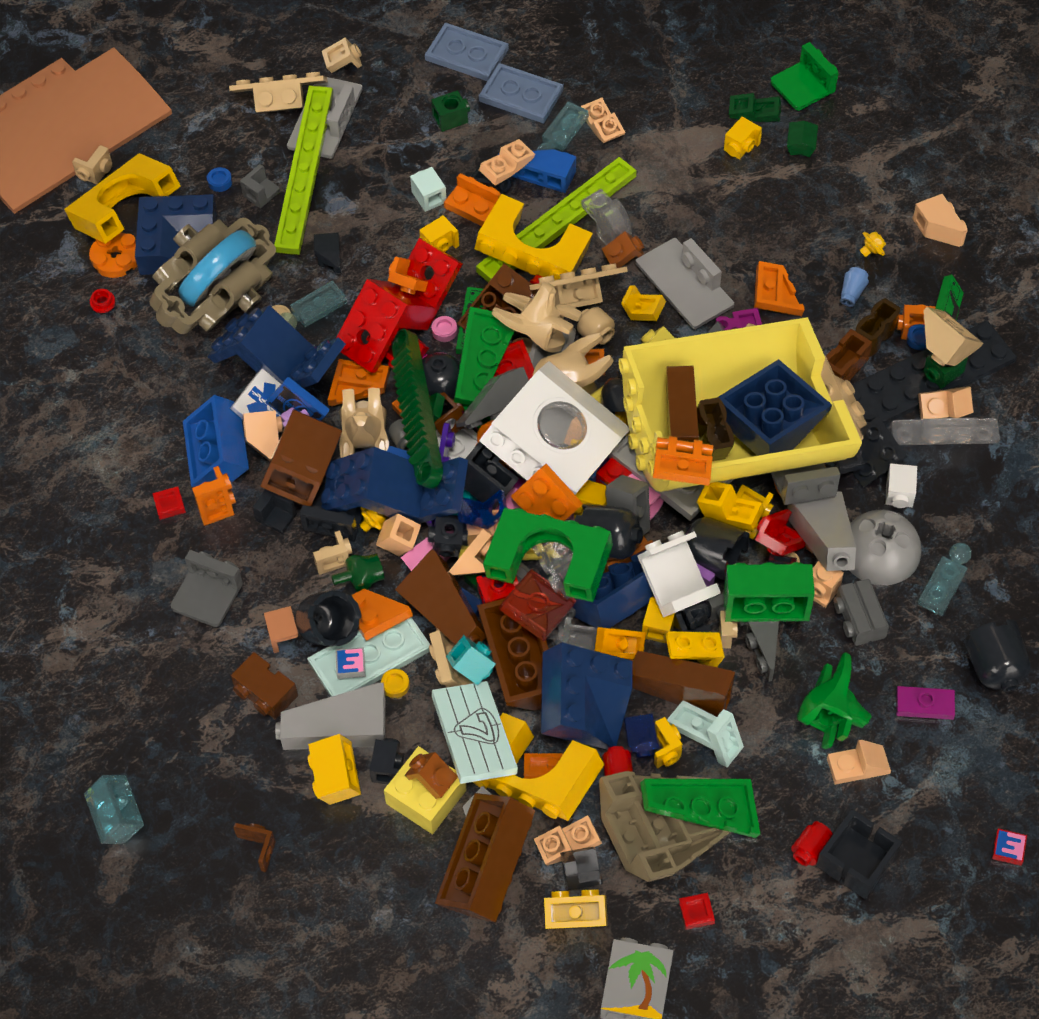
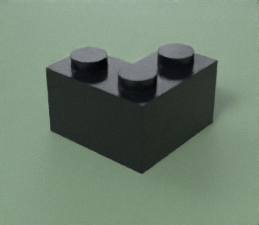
(486, 475)

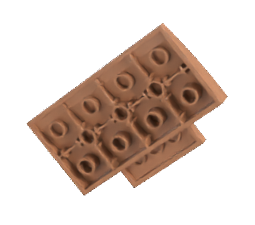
(67, 117)

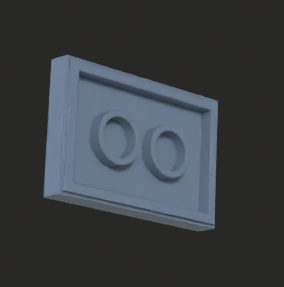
(466, 51)
(521, 93)

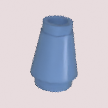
(853, 286)

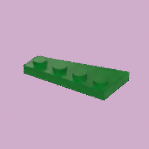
(481, 353)
(707, 802)

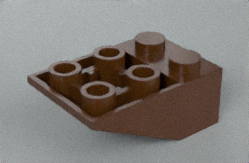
(503, 282)
(301, 458)

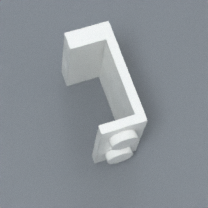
(675, 574)

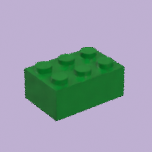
(768, 592)

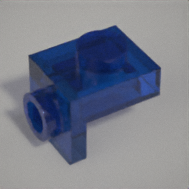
(641, 734)

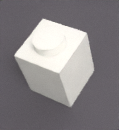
(901, 485)

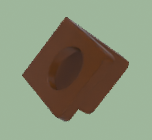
(455, 413)
(258, 834)

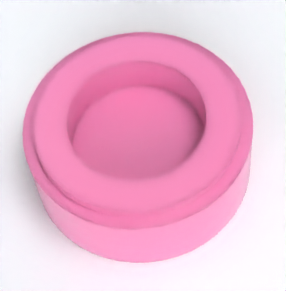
(444, 328)

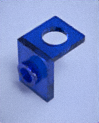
(479, 513)

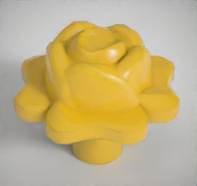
(873, 244)
(371, 519)

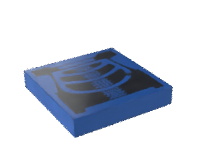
(292, 395)

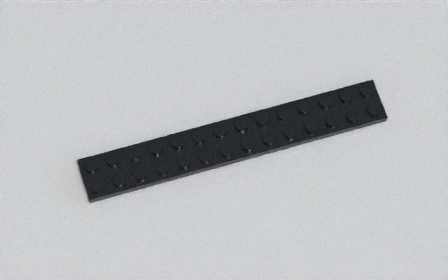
(896, 388)

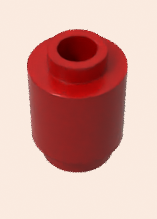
(617, 760)
(810, 843)

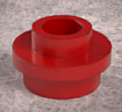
(104, 296)

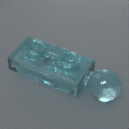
(564, 127)
(315, 305)
(945, 579)

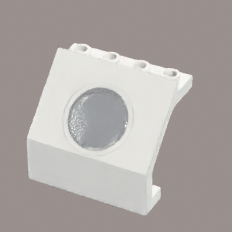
(554, 425)

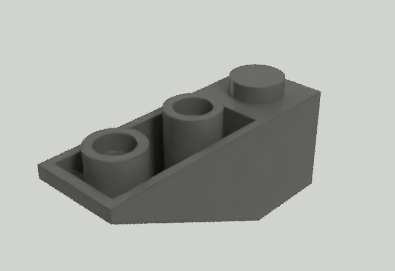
(494, 397)
(763, 640)

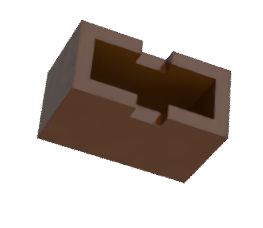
(849, 355)
(267, 691)

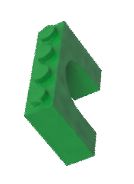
(523, 530)

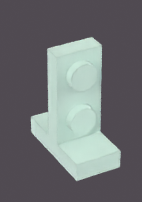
(714, 732)

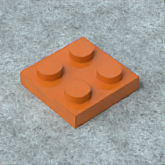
(547, 495)

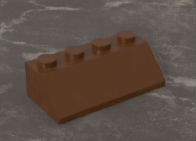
(516, 656)
(485, 856)

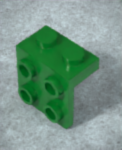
(807, 80)

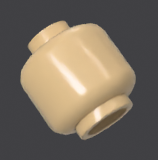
(596, 321)

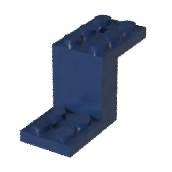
(273, 344)
(389, 486)

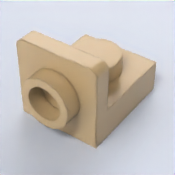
(341, 54)
(333, 557)

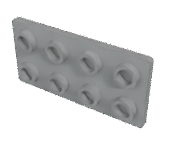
(343, 103)
(687, 280)

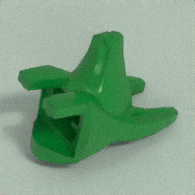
(833, 704)

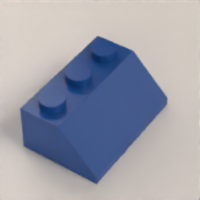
(215, 439)

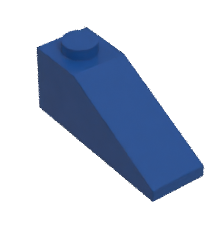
(549, 169)

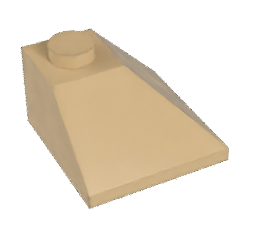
(948, 338)

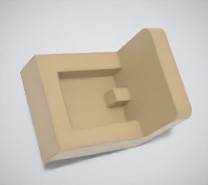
(95, 167)

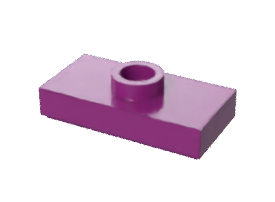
(925, 702)

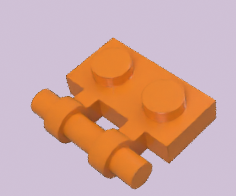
(683, 466)

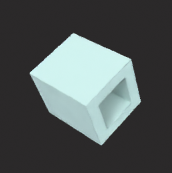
(428, 189)

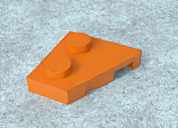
(775, 290)
(353, 376)

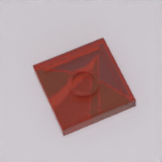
(536, 605)

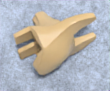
(539, 317)
(574, 364)
(362, 422)

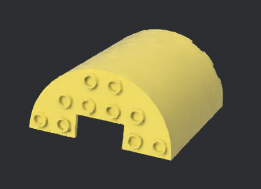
(720, 364)

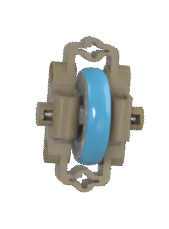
(212, 274)

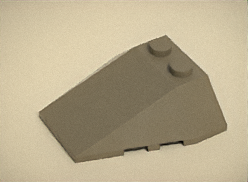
(646, 841)

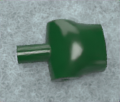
(361, 571)

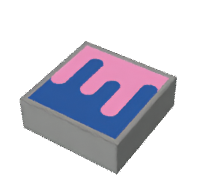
(350, 663)

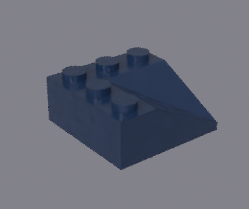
(161, 220)
(773, 409)
(584, 695)

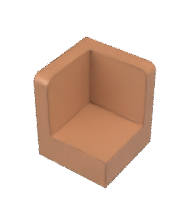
(280, 626)

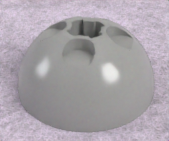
(885, 547)

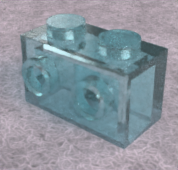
(113, 809)

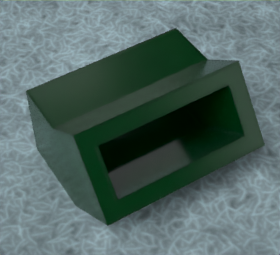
(802, 138)

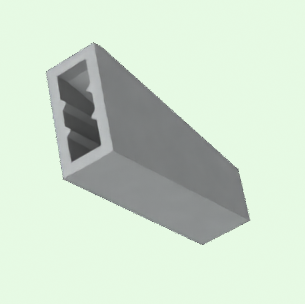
(826, 531)
(353, 714)

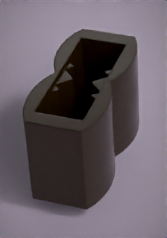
(879, 324)
(714, 428)

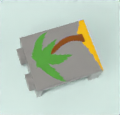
(636, 980)

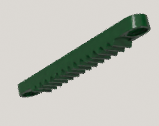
(416, 409)

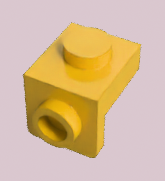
(642, 306)
(670, 741)

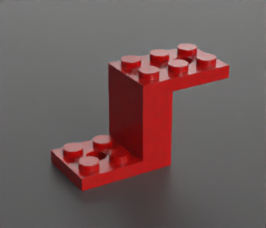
(385, 308)

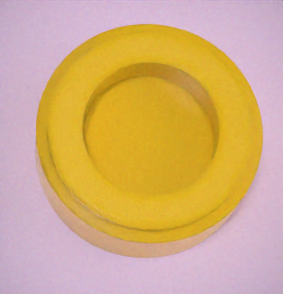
(395, 683)

